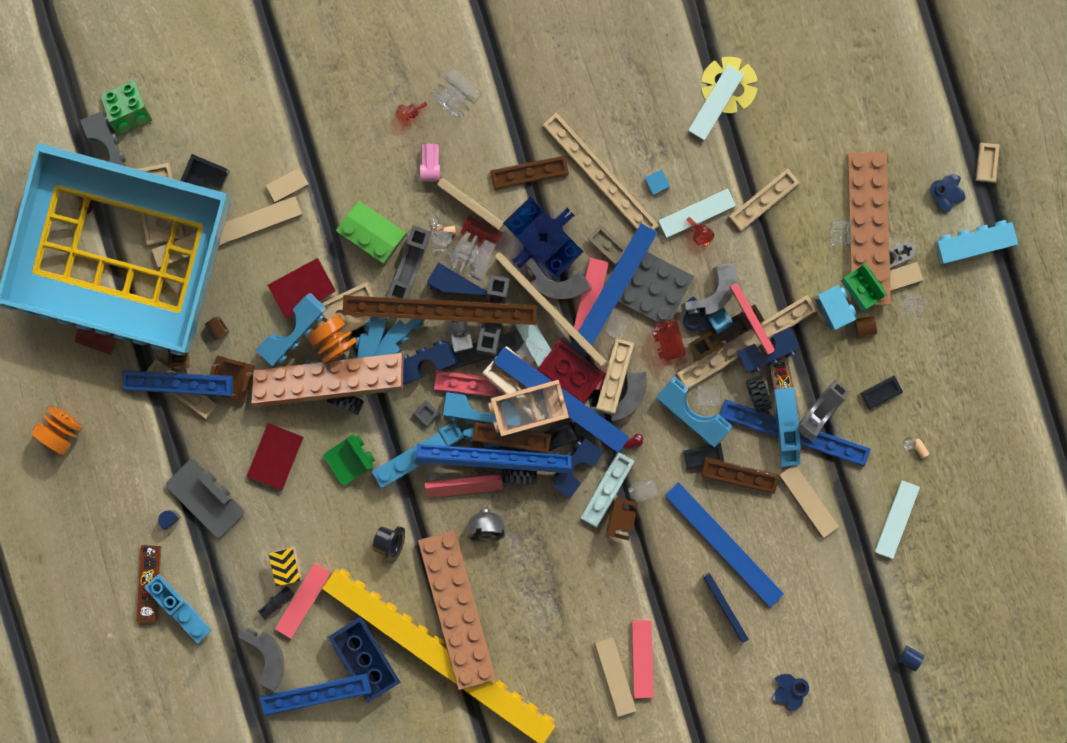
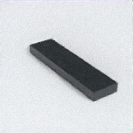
(470, 357)

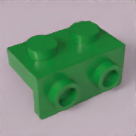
(864, 287)

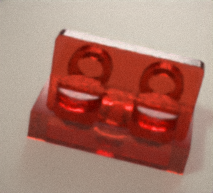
(94, 340)
(669, 340)

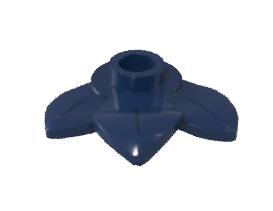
(950, 192)
(701, 322)
(787, 691)

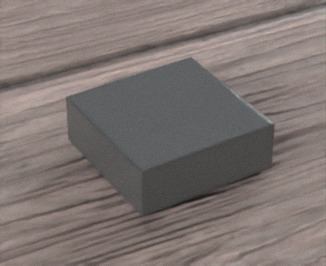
(426, 413)

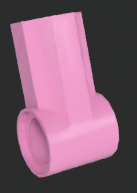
(430, 163)

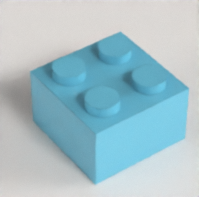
(835, 307)

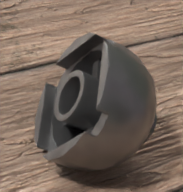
(485, 526)

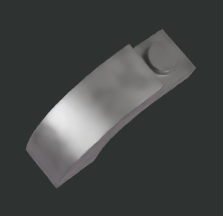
(724, 278)
(568, 289)
(635, 393)
(822, 410)
(272, 655)

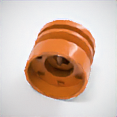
(331, 338)
(56, 430)

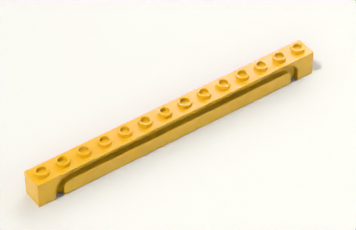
(435, 653)

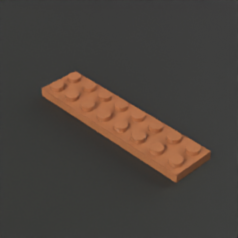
(869, 216)
(328, 380)
(456, 610)

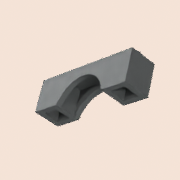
(98, 128)
(410, 263)
(490, 332)

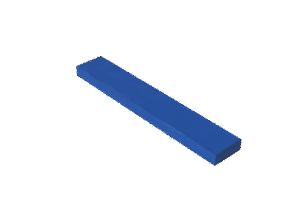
(178, 383)
(315, 694)

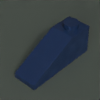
(448, 281)

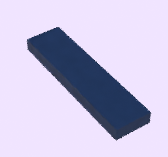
(725, 607)

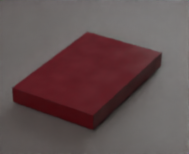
(297, 284)
(572, 370)
(275, 456)

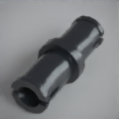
(276, 602)

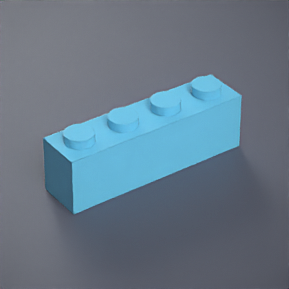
(976, 243)

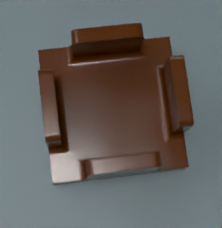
(241, 374)
(620, 518)

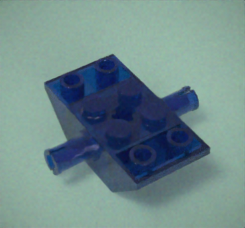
(529, 223)

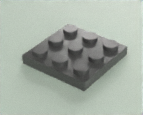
(656, 288)

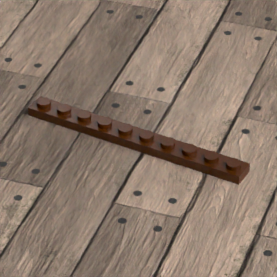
(439, 310)

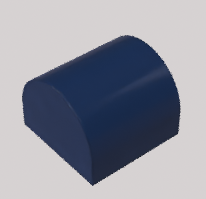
(168, 518)
(911, 658)

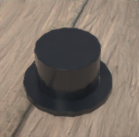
(389, 542)

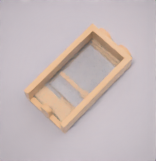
(528, 408)

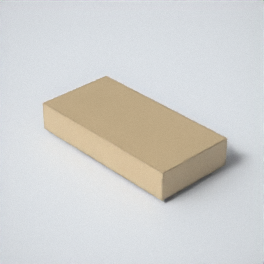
(987, 162)
(287, 185)

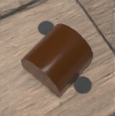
(865, 326)
(217, 328)
(178, 361)

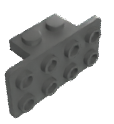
(205, 497)

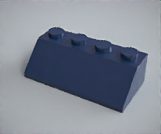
(363, 655)

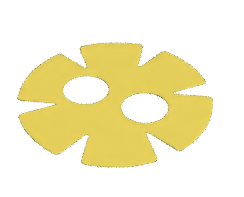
(749, 77)

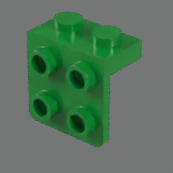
(125, 108)
(349, 459)

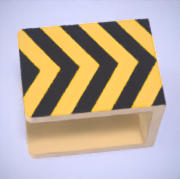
(285, 566)

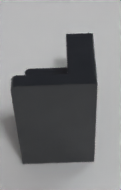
(201, 170)

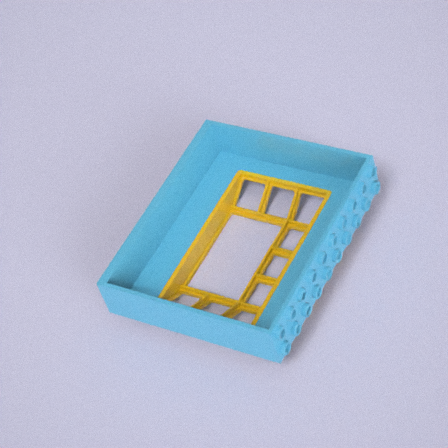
(90, 303)

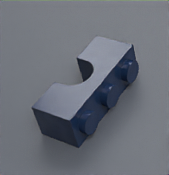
(441, 355)
(753, 359)
(585, 452)

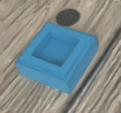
(657, 182)
(720, 320)
(451, 433)

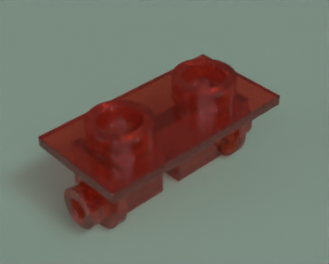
(481, 230)

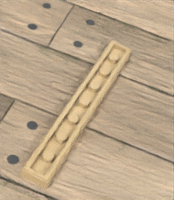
(598, 172)
(239, 227)
(551, 309)
(727, 353)

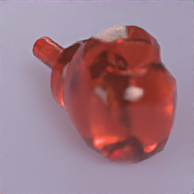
(407, 113)
(701, 233)

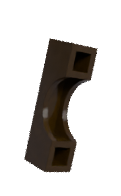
(712, 341)

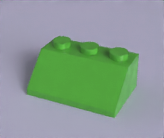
(371, 232)

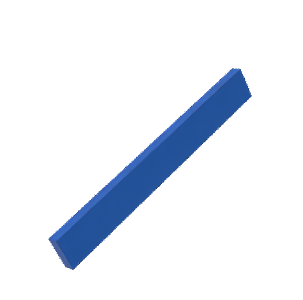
(615, 286)
(576, 409)
(767, 424)
(493, 458)
(724, 544)

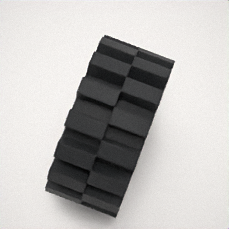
(759, 393)
(348, 403)
(519, 476)

